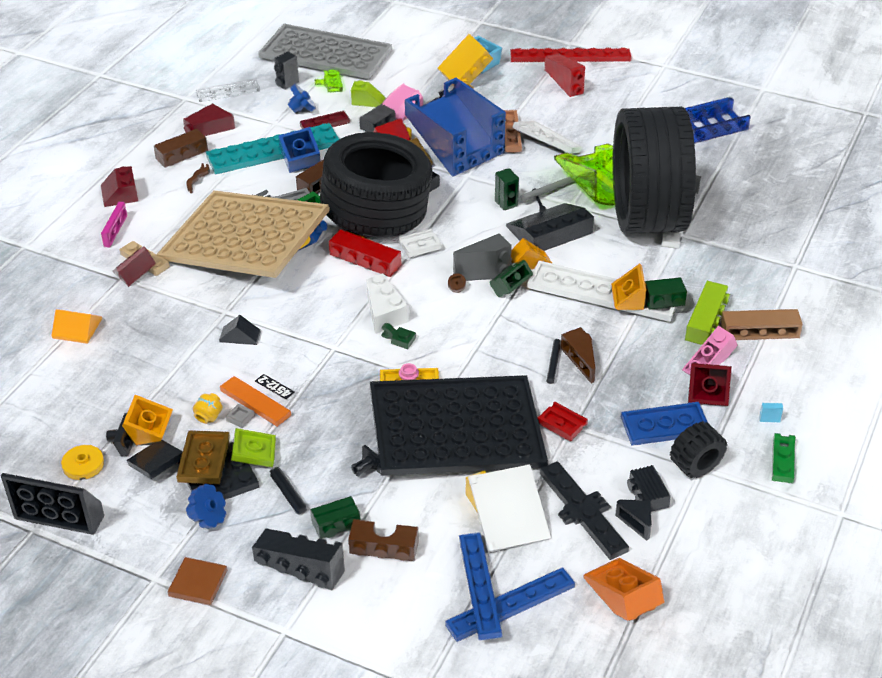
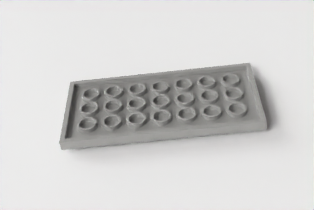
(327, 50)

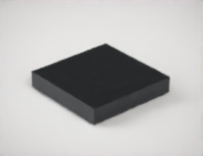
(155, 459)

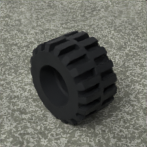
(698, 450)

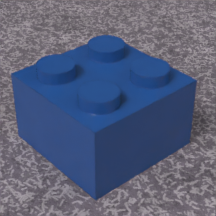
(299, 149)

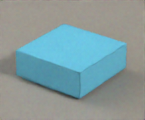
(771, 412)

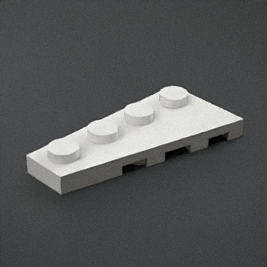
(547, 135)

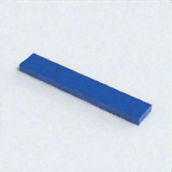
(480, 587)
(515, 601)

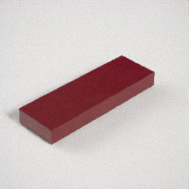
(335, 119)

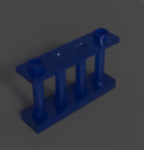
(716, 109)

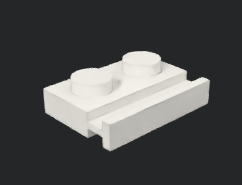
(420, 243)

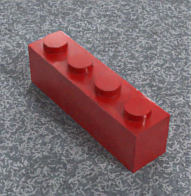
(365, 253)

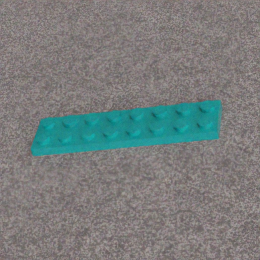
(262, 150)

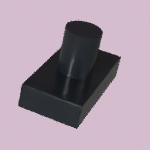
(120, 439)

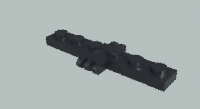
(584, 510)

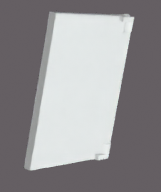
(509, 508)

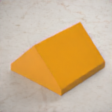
(630, 290)
(74, 326)
(146, 420)

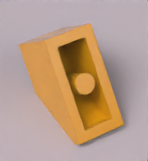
(529, 252)

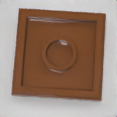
(197, 581)

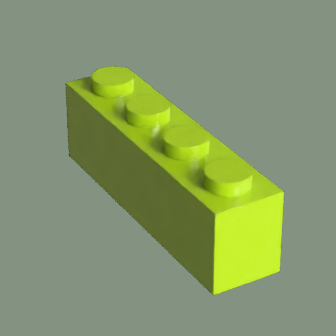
(707, 312)

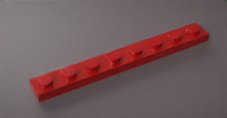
(577, 54)

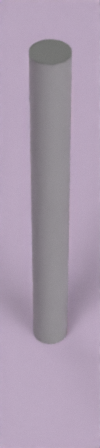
(547, 188)

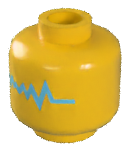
(207, 408)

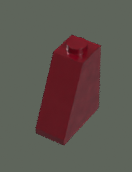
(210, 120)

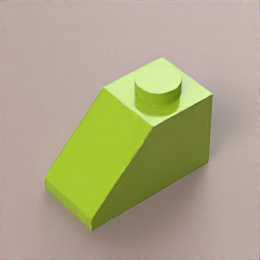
(365, 94)

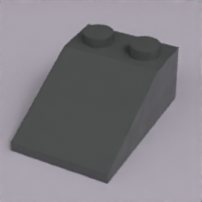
(483, 259)

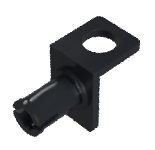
(369, 460)

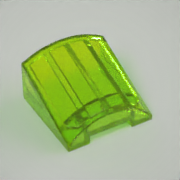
(592, 172)

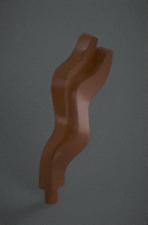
(203, 171)

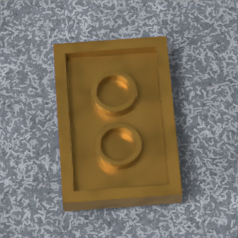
(203, 457)

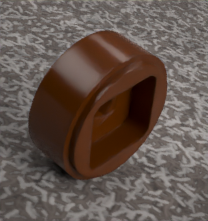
(456, 283)

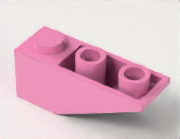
(714, 350)

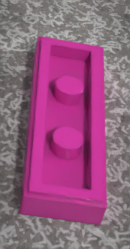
(114, 224)

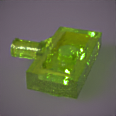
(331, 81)

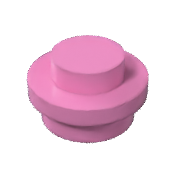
(408, 372)

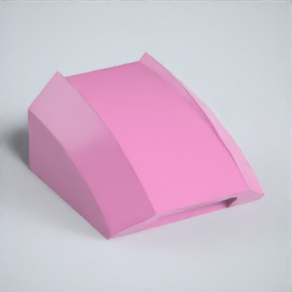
(396, 100)

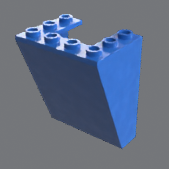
(459, 127)

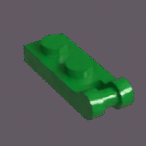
(783, 458)

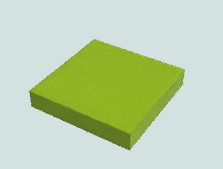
(253, 447)

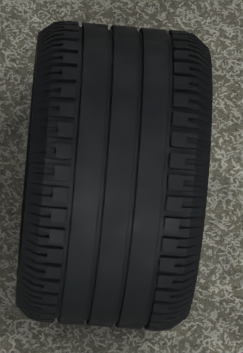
(376, 184)

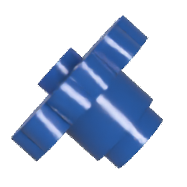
(300, 100)
(206, 506)

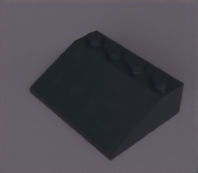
(553, 226)
(53, 504)

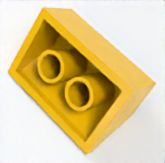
(465, 61)

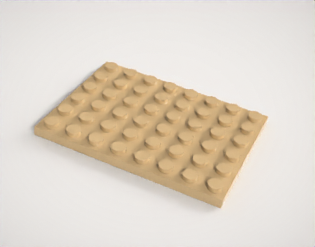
(244, 233)

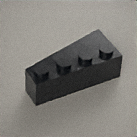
(300, 557)

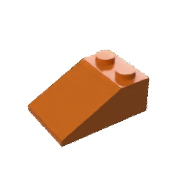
(626, 588)

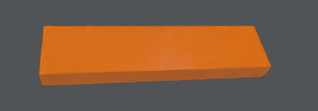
(255, 400)

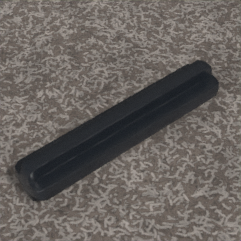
(288, 490)

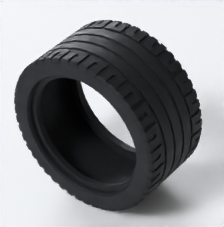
(654, 169)

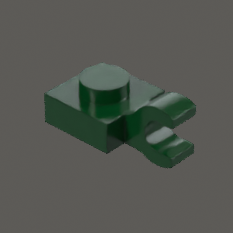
(400, 337)

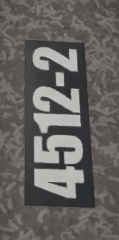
(274, 386)

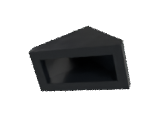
(240, 332)
(635, 515)

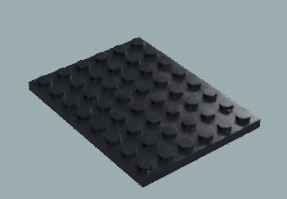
(456, 425)

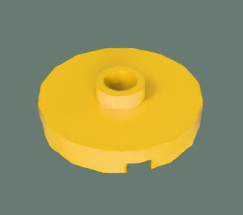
(82, 462)

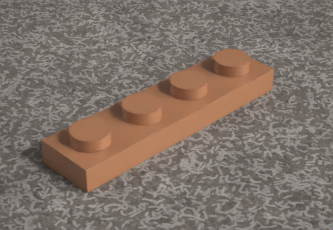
(512, 136)

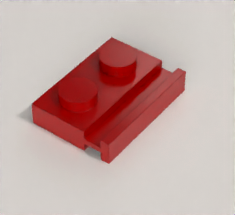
(562, 421)

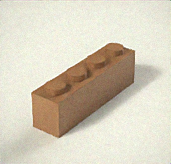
(762, 324)

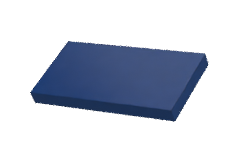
(660, 423)

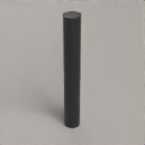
(553, 361)

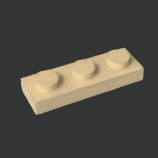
(160, 266)

